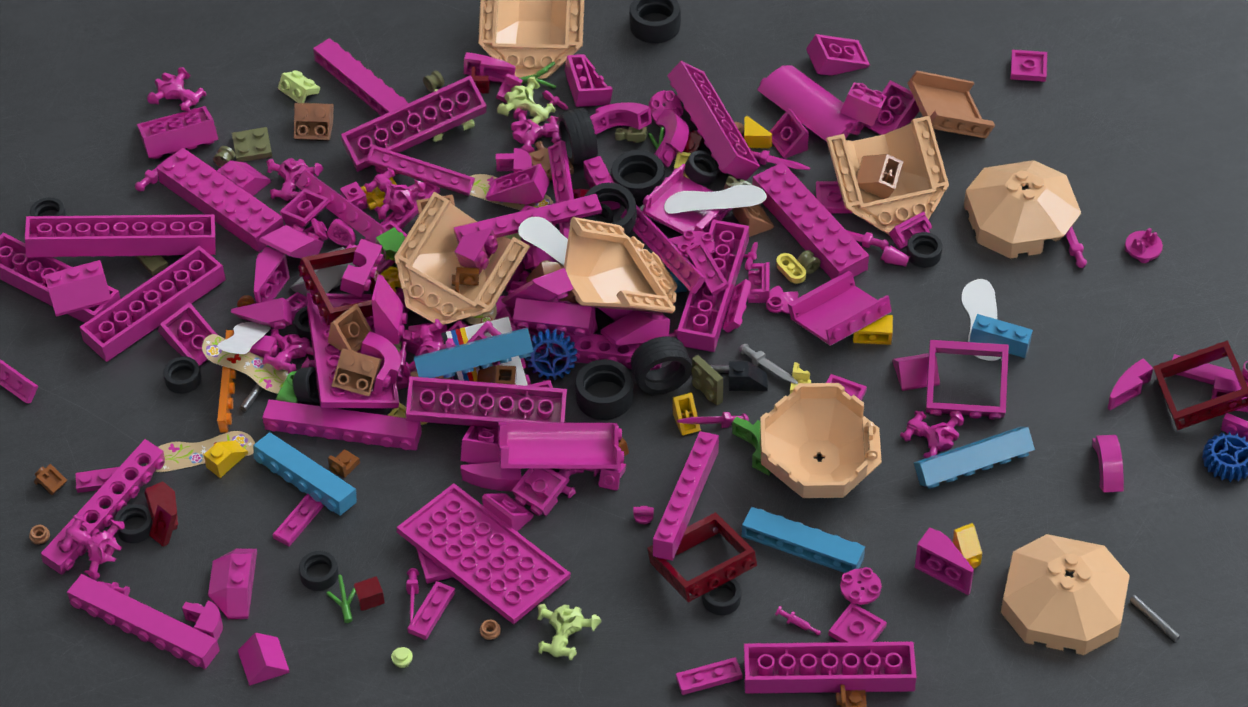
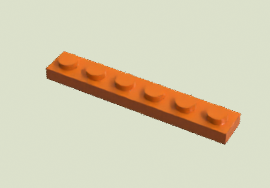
(227, 388)

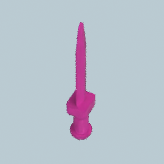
(764, 157)
(150, 177)
(868, 240)
(1075, 248)
(725, 420)
(412, 588)

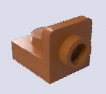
(465, 276)
(343, 463)
(50, 479)
(851, 698)

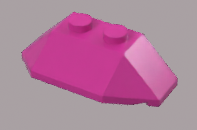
(233, 582)

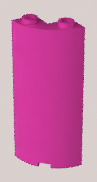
(809, 102)
(559, 445)

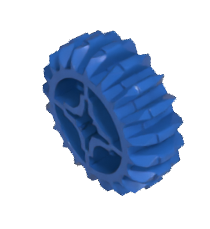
(565, 350)
(1226, 461)

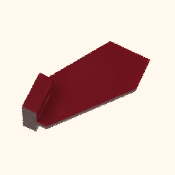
(163, 511)

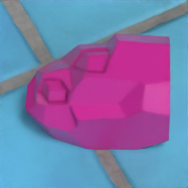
(341, 233)

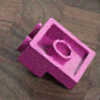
(539, 489)

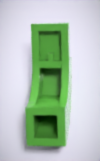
(751, 434)

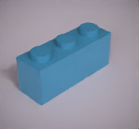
(1000, 332)

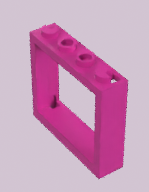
(967, 348)

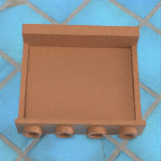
(948, 104)

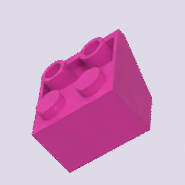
(863, 103)
(476, 249)

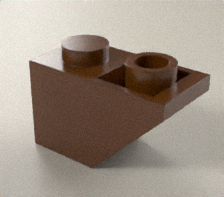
(498, 374)

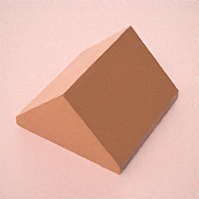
(754, 218)
(349, 330)

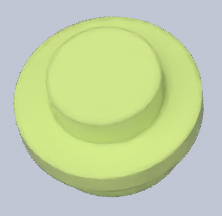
(402, 657)

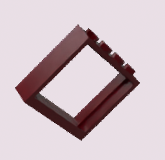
(312, 283)
(1210, 408)
(716, 576)

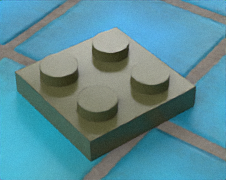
(252, 144)
(707, 380)

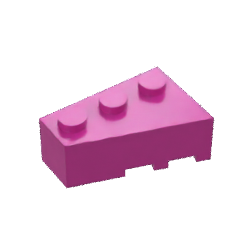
(585, 83)

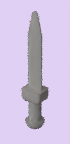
(759, 358)

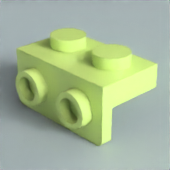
(297, 86)

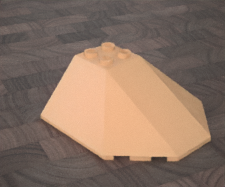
(531, 32)
(919, 182)
(429, 260)
(616, 270)

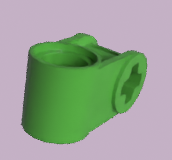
(287, 392)

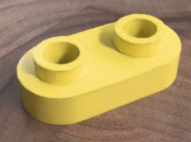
(791, 268)

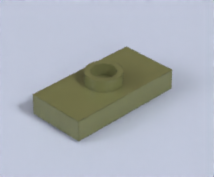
(153, 264)

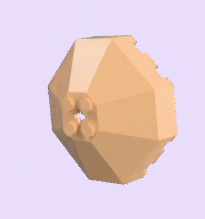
(1019, 219)
(823, 422)
(1061, 609)

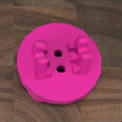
(670, 102)
(691, 237)
(1143, 245)
(869, 583)

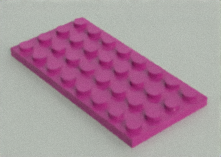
(327, 358)
(483, 553)

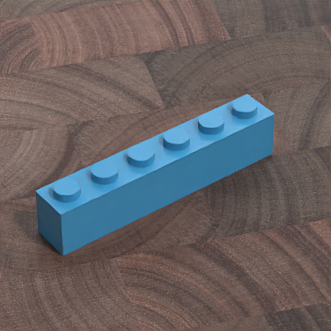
(474, 354)
(974, 456)
(304, 474)
(802, 540)

